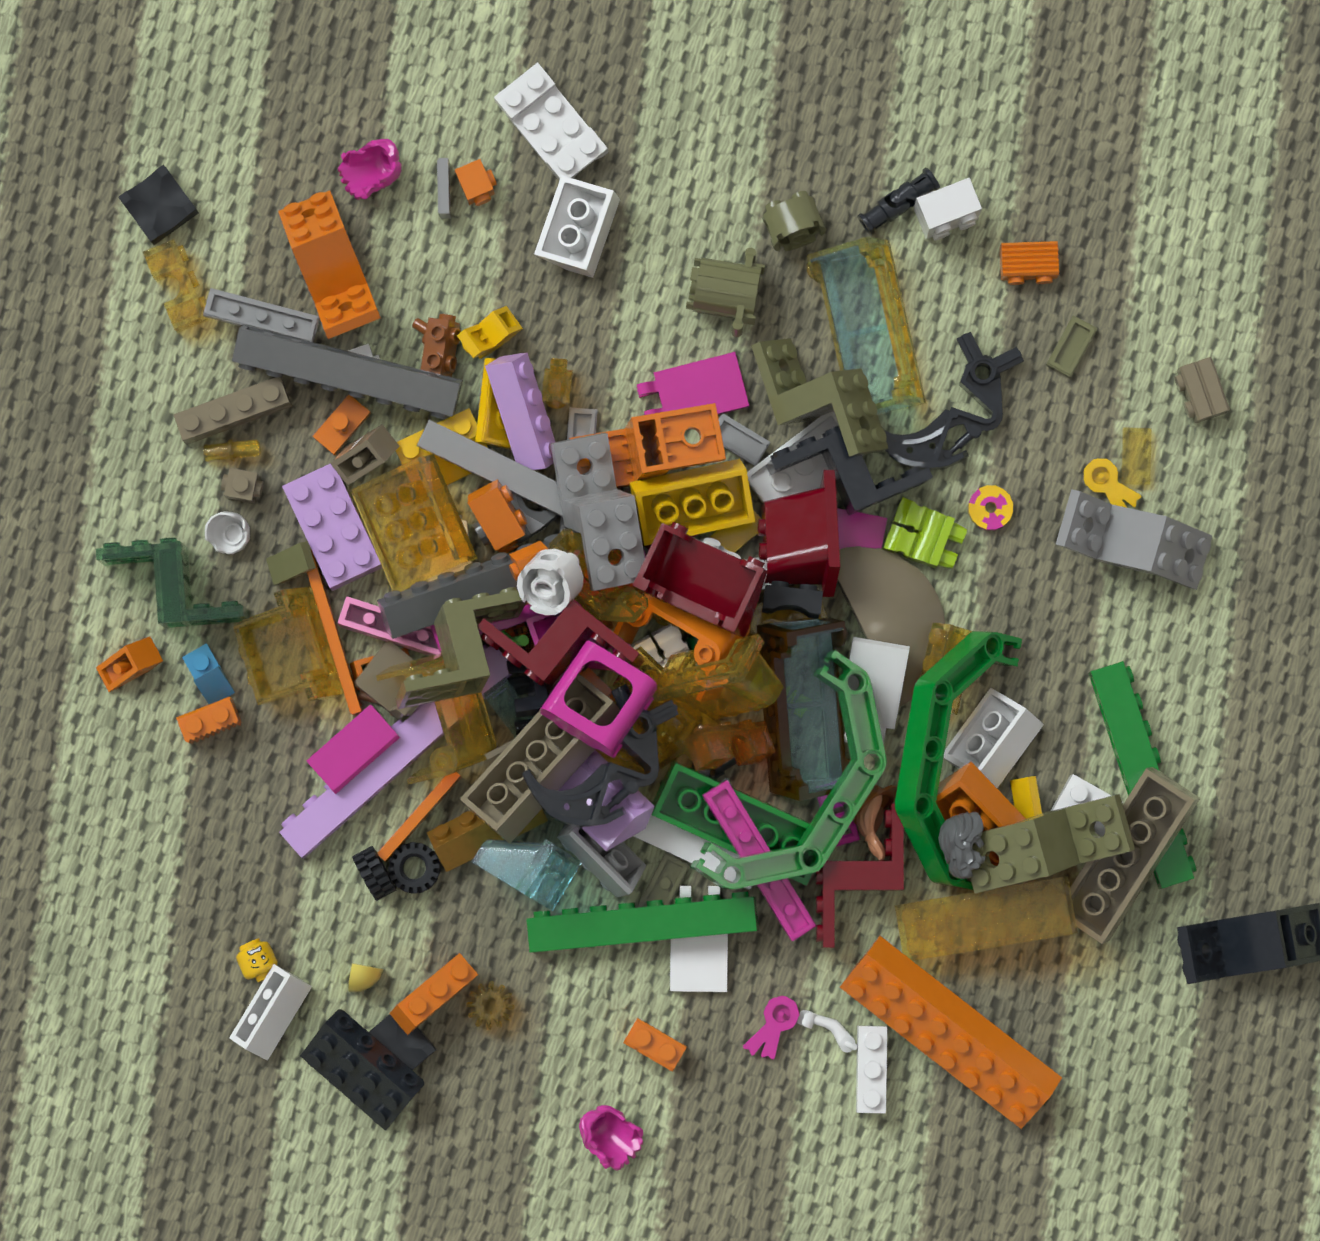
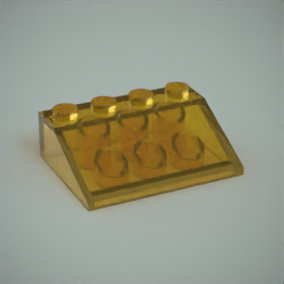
(413, 523)

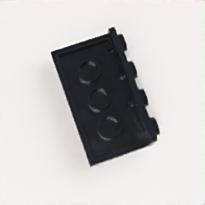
(362, 1068)

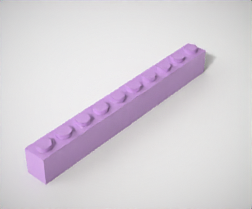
(417, 734)

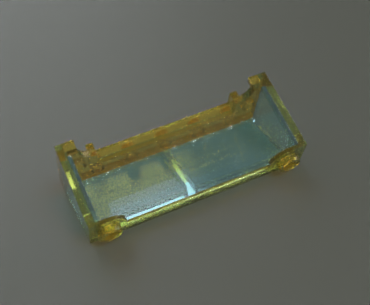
(869, 319)

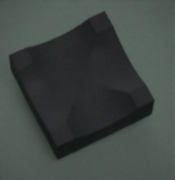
(158, 205)
(781, 597)
(409, 1048)

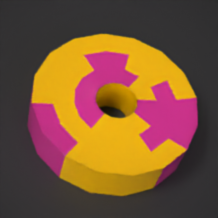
(996, 496)

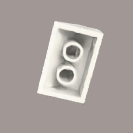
(577, 226)
(993, 737)

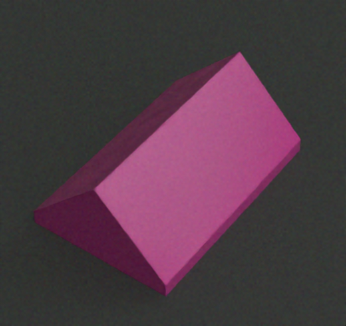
(353, 749)

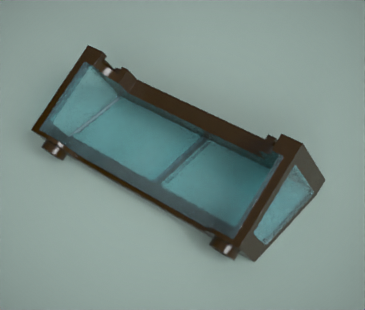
(807, 714)

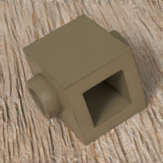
(242, 486)

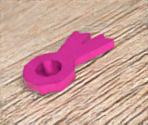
(780, 1015)

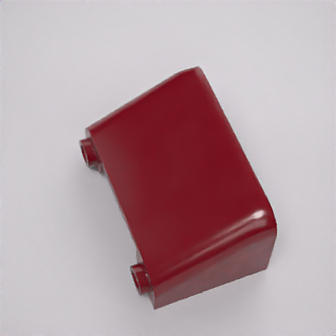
(702, 579)

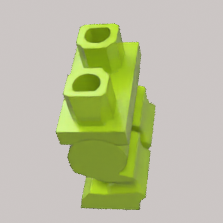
(932, 535)

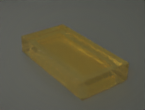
(1136, 456)

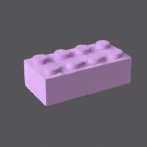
(332, 527)

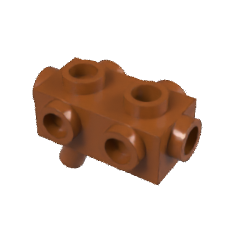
(439, 343)

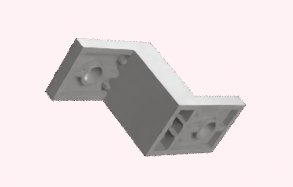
(598, 510)
(1134, 539)

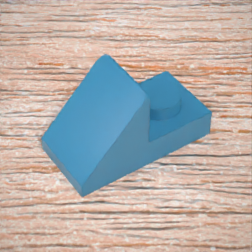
(208, 674)

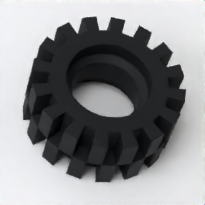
(397, 862)
(374, 873)

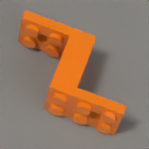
(329, 264)
(657, 444)

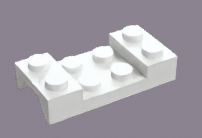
(550, 123)

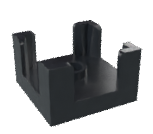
(525, 685)

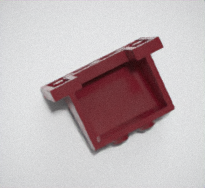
(802, 537)

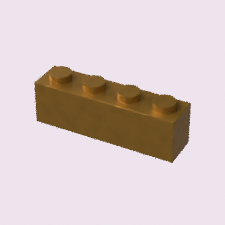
(464, 835)

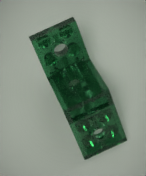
(171, 583)

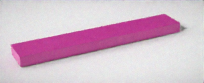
(748, 841)

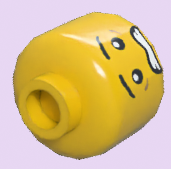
(256, 959)

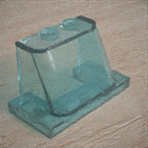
(532, 868)

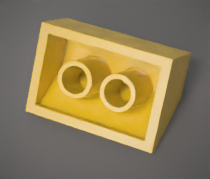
(461, 423)

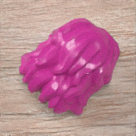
(370, 168)
(610, 1136)

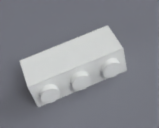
(270, 1012)
(871, 1069)

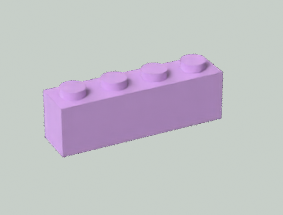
(522, 410)

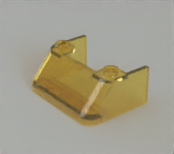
(462, 721)

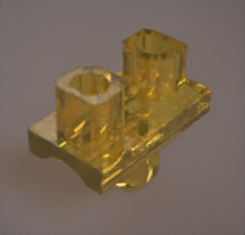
(557, 384)

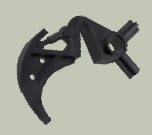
(985, 392)
(640, 747)

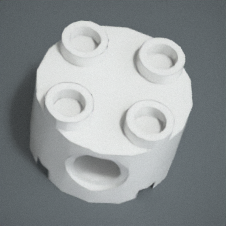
(550, 581)

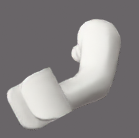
(843, 1038)

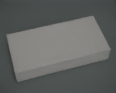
(443, 182)
(742, 440)

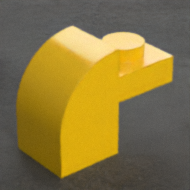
(490, 333)

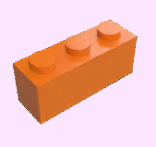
(433, 993)

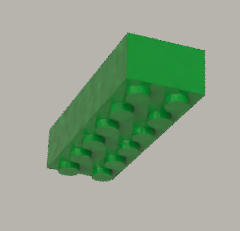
(682, 805)

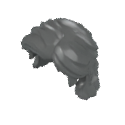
(956, 842)

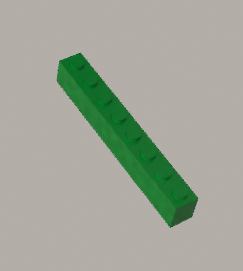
(1134, 754)
(643, 923)

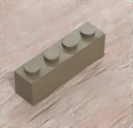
(232, 410)

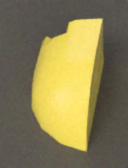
(363, 977)

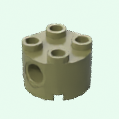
(793, 222)

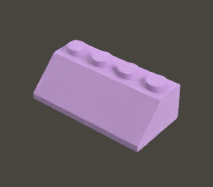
(637, 807)

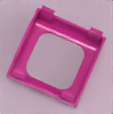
(608, 737)

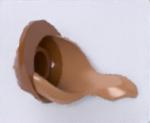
(871, 815)

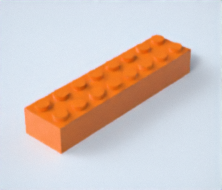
(951, 1032)

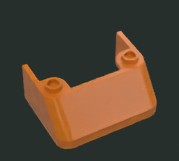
(713, 641)

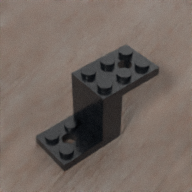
(851, 473)
(1250, 943)

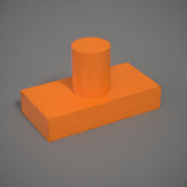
(341, 424)

